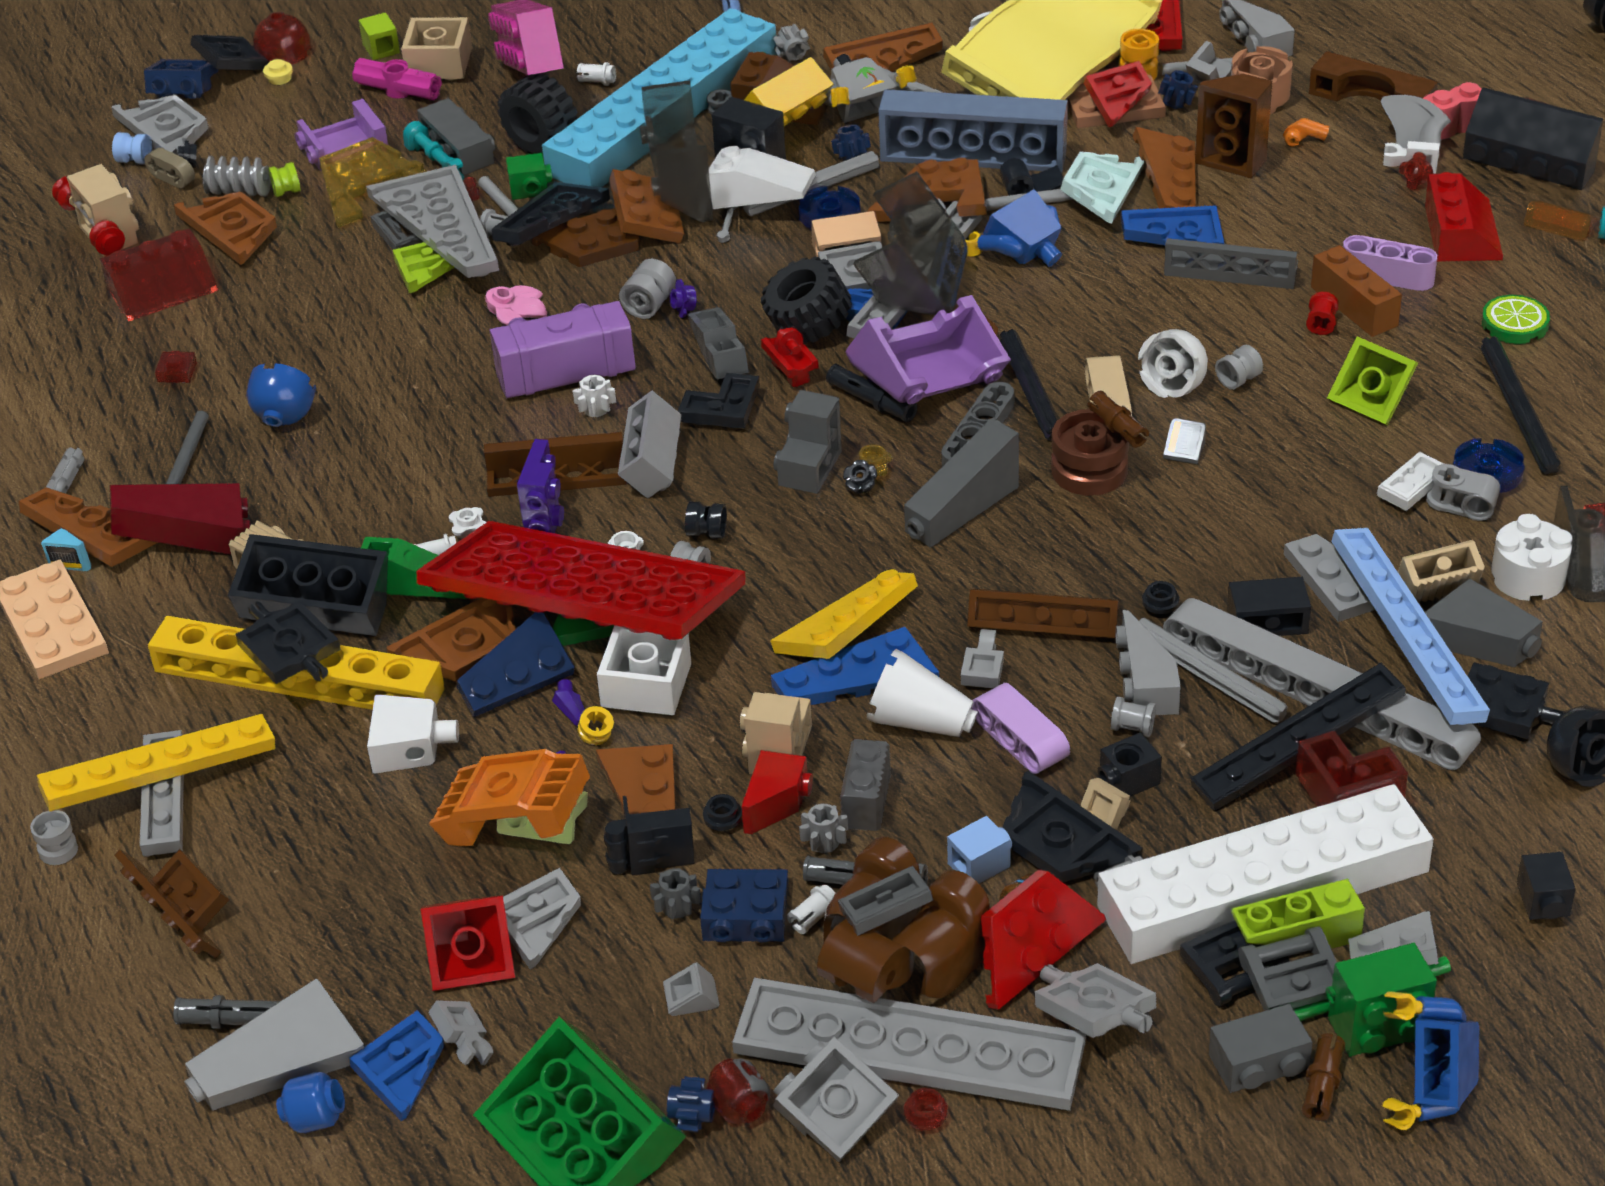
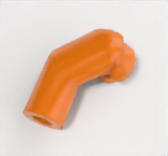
(1303, 128)

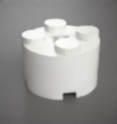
(1531, 558)

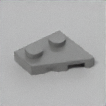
(539, 914)

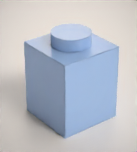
(979, 849)

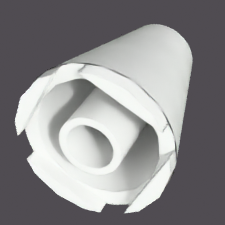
(920, 700)

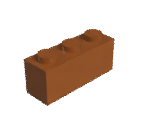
(1359, 290)

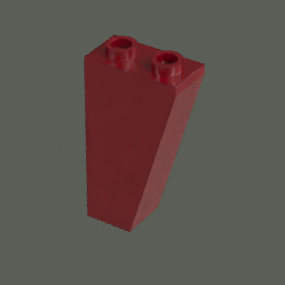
(180, 514)

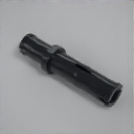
(870, 393)

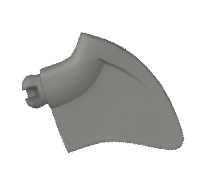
(1415, 119)

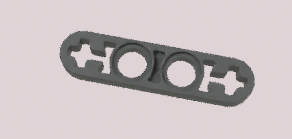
(983, 406)

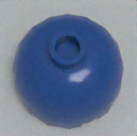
(279, 394)

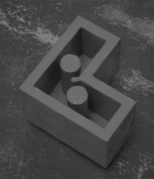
(811, 441)

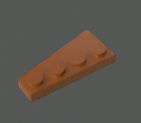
(1169, 166)

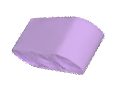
(1395, 262)
(1021, 728)

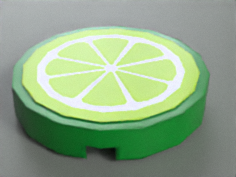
(1515, 318)

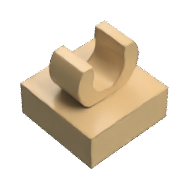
(1105, 802)

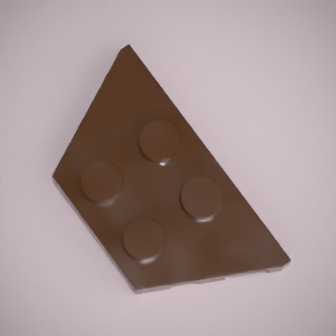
(589, 239)

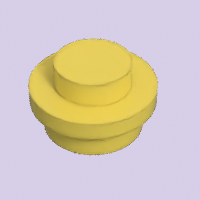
(278, 72)

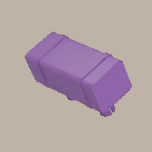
(562, 348)

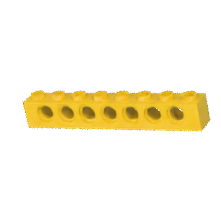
(353, 676)

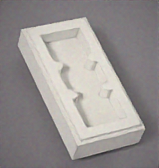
(1409, 482)

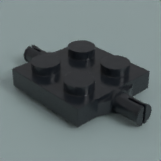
(287, 641)
(1513, 700)

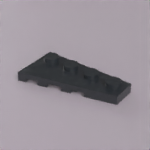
(547, 210)

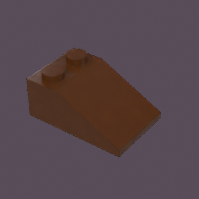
(760, 68)

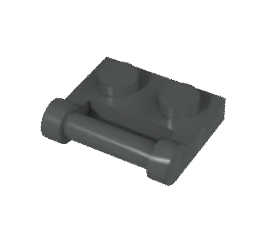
(1293, 982)

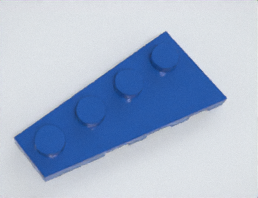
(849, 670)

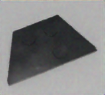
(1062, 834)

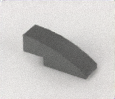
(718, 342)

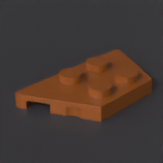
(230, 223)
(460, 637)

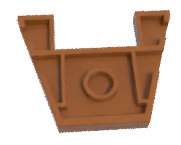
(949, 181)

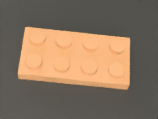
(50, 619)

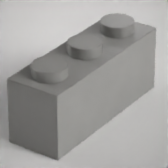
(650, 445)

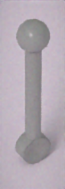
(724, 236)

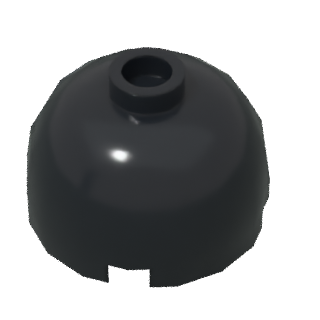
(1578, 745)

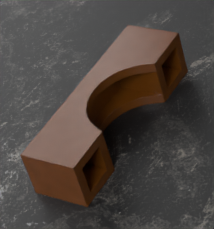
(1343, 77)

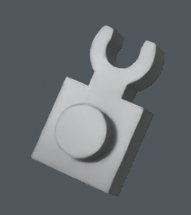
(460, 1025)

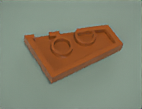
(641, 775)

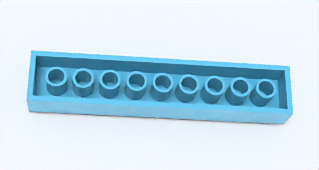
(610, 131)

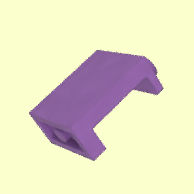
(341, 134)

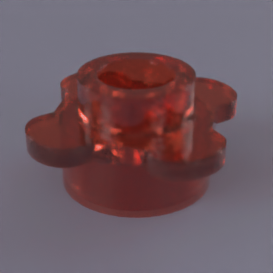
(1424, 168)

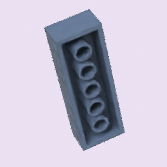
(970, 126)

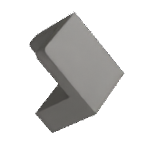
(1206, 66)

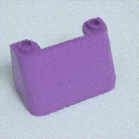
(930, 355)

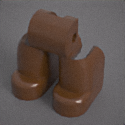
(942, 934)

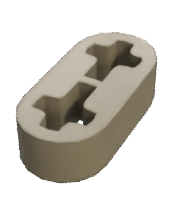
(169, 167)

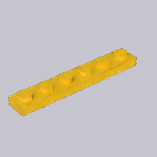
(155, 762)

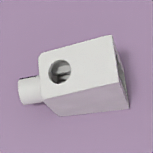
(406, 733)

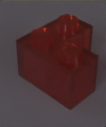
(1334, 774)

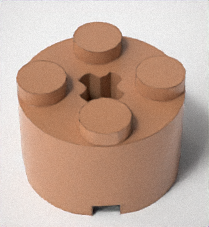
(1270, 65)

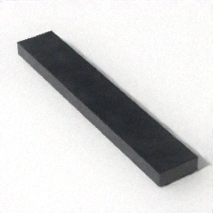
(1279, 746)

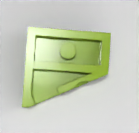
(419, 265)

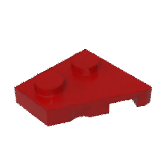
(1118, 90)

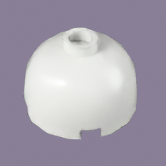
(1173, 363)

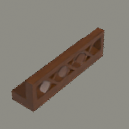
(573, 453)
(1043, 613)

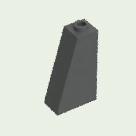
(966, 485)

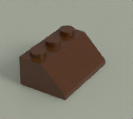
(1233, 123)

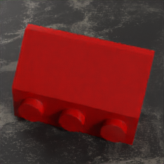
(1460, 220)

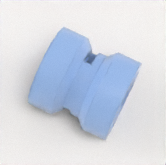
(131, 148)

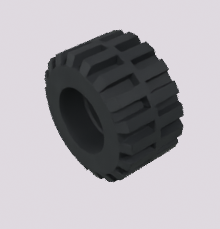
(535, 111)
(807, 298)

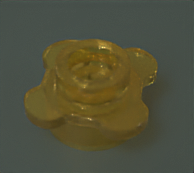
(876, 456)

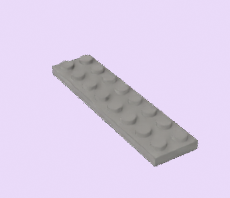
(915, 1042)

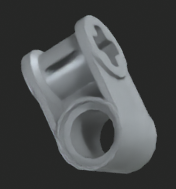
(1465, 494)

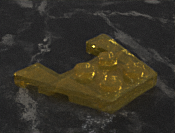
(358, 166)

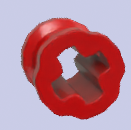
(1322, 313)

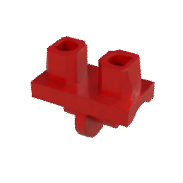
(790, 355)

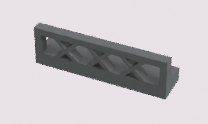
(1230, 263)

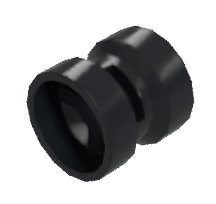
(705, 520)

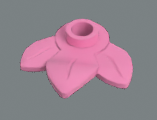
(515, 303)

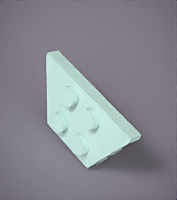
(1101, 182)

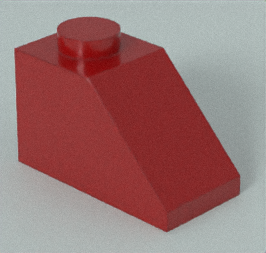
(775, 790)

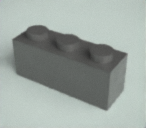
(458, 135)

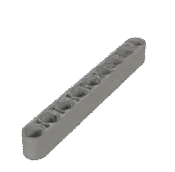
(1311, 676)

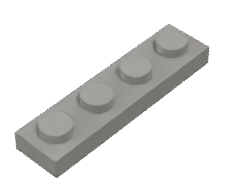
(162, 809)

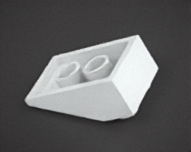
(755, 177)

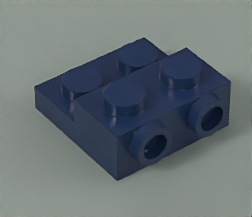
(179, 77)
(744, 905)

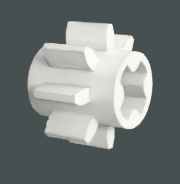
(594, 396)

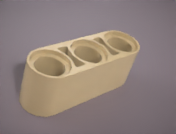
(1108, 376)

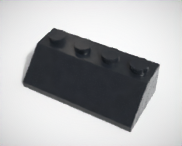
(1533, 138)
(334, 582)

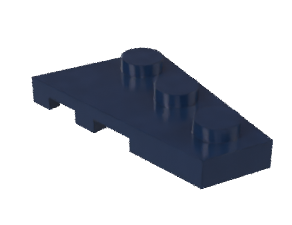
(516, 667)

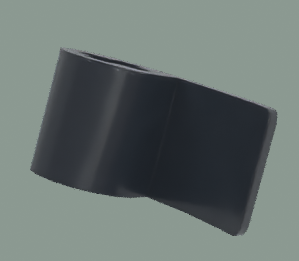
(1019, 181)

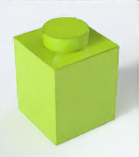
(379, 36)

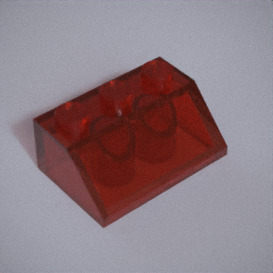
(158, 274)

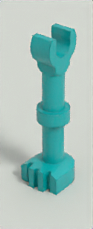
(417, 136)

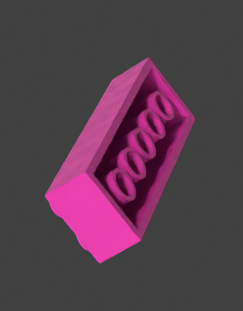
(526, 36)

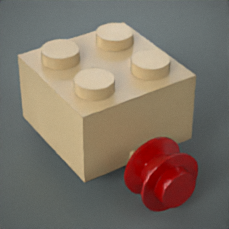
(100, 208)

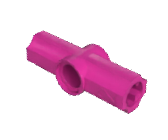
(397, 78)

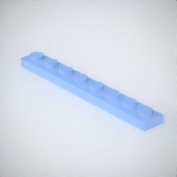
(1410, 627)

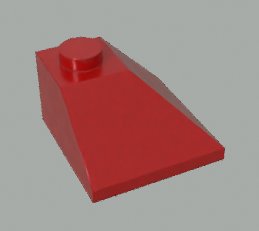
(467, 942)

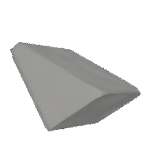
(691, 991)

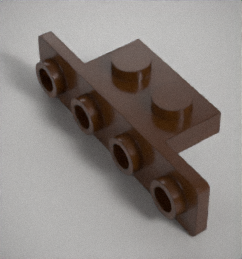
(183, 893)

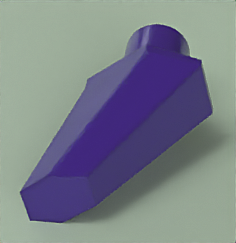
(568, 701)

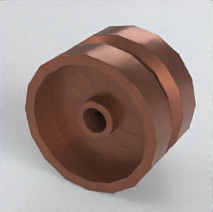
(1087, 455)

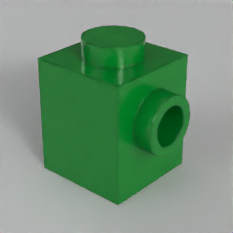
(528, 175)

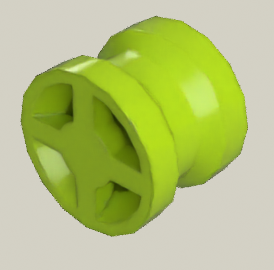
(284, 179)

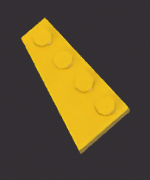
(846, 618)

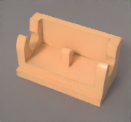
(844, 230)

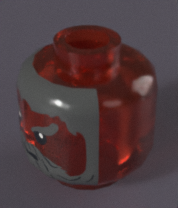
(738, 1091)

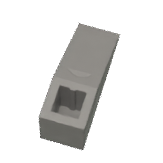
(1257, 26)
(1148, 666)

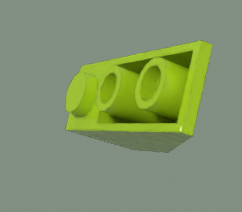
(1330, 906)

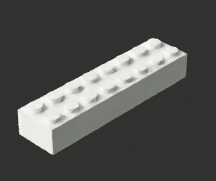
(1191, 890)

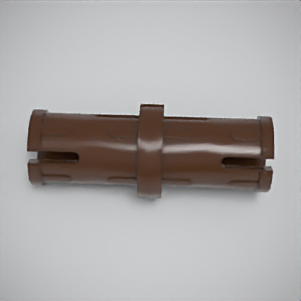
(1118, 419)
(1323, 1077)

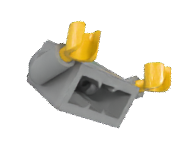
(861, 85)

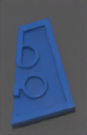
(1180, 223)

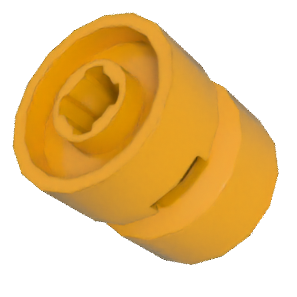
(1140, 46)

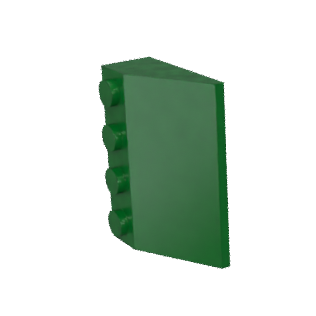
(577, 1116)

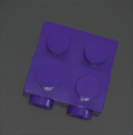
(540, 490)

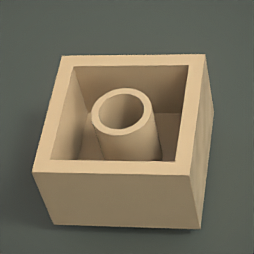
(438, 46)

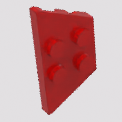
(1031, 930)

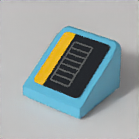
(67, 548)

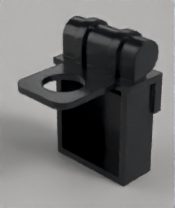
(649, 841)

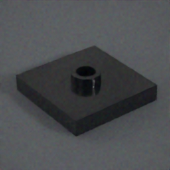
(228, 52)

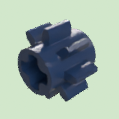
(1177, 89)
(850, 142)
(690, 1104)

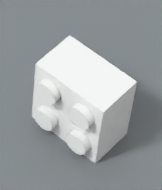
(643, 671)

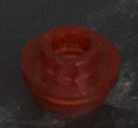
(925, 1100)

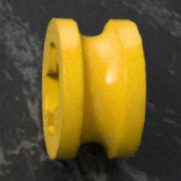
(595, 714)

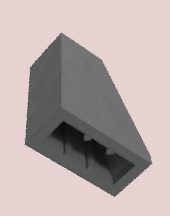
(1485, 625)

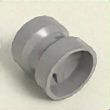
(1241, 365)
(54, 837)

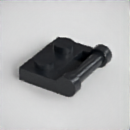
(1218, 954)

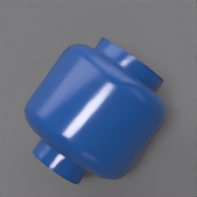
(311, 1102)

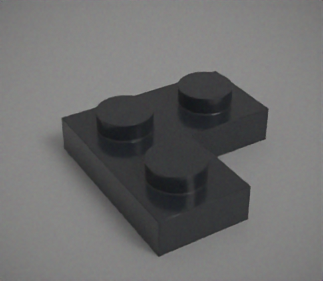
(727, 408)

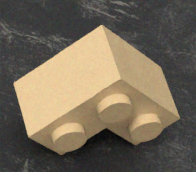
(775, 725)

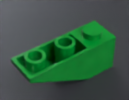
(403, 563)

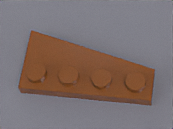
(890, 49)
(89, 524)

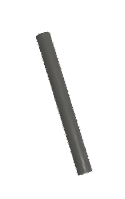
(188, 448)

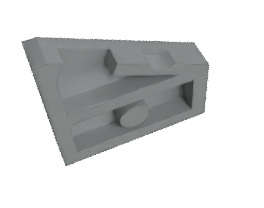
(1403, 932)

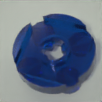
(822, 204)
(1481, 456)

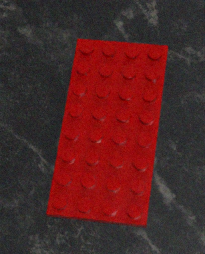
(582, 579)

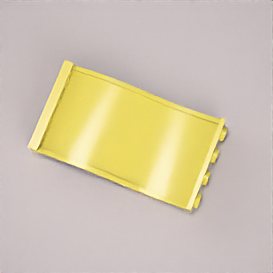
(1044, 45)

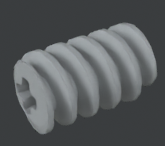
(236, 177)

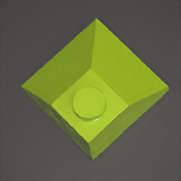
(1372, 380)

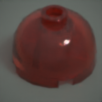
(282, 38)

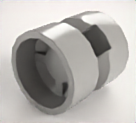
(647, 288)

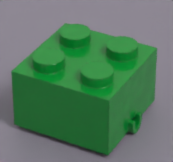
(1359, 997)

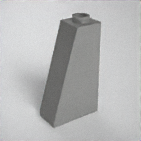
(283, 1043)

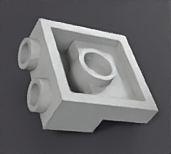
(833, 1098)

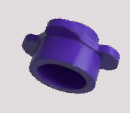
(683, 298)

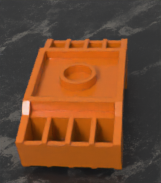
(511, 786)

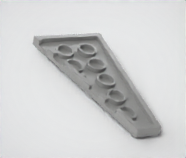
(441, 215)

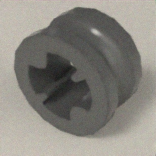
(716, 99)

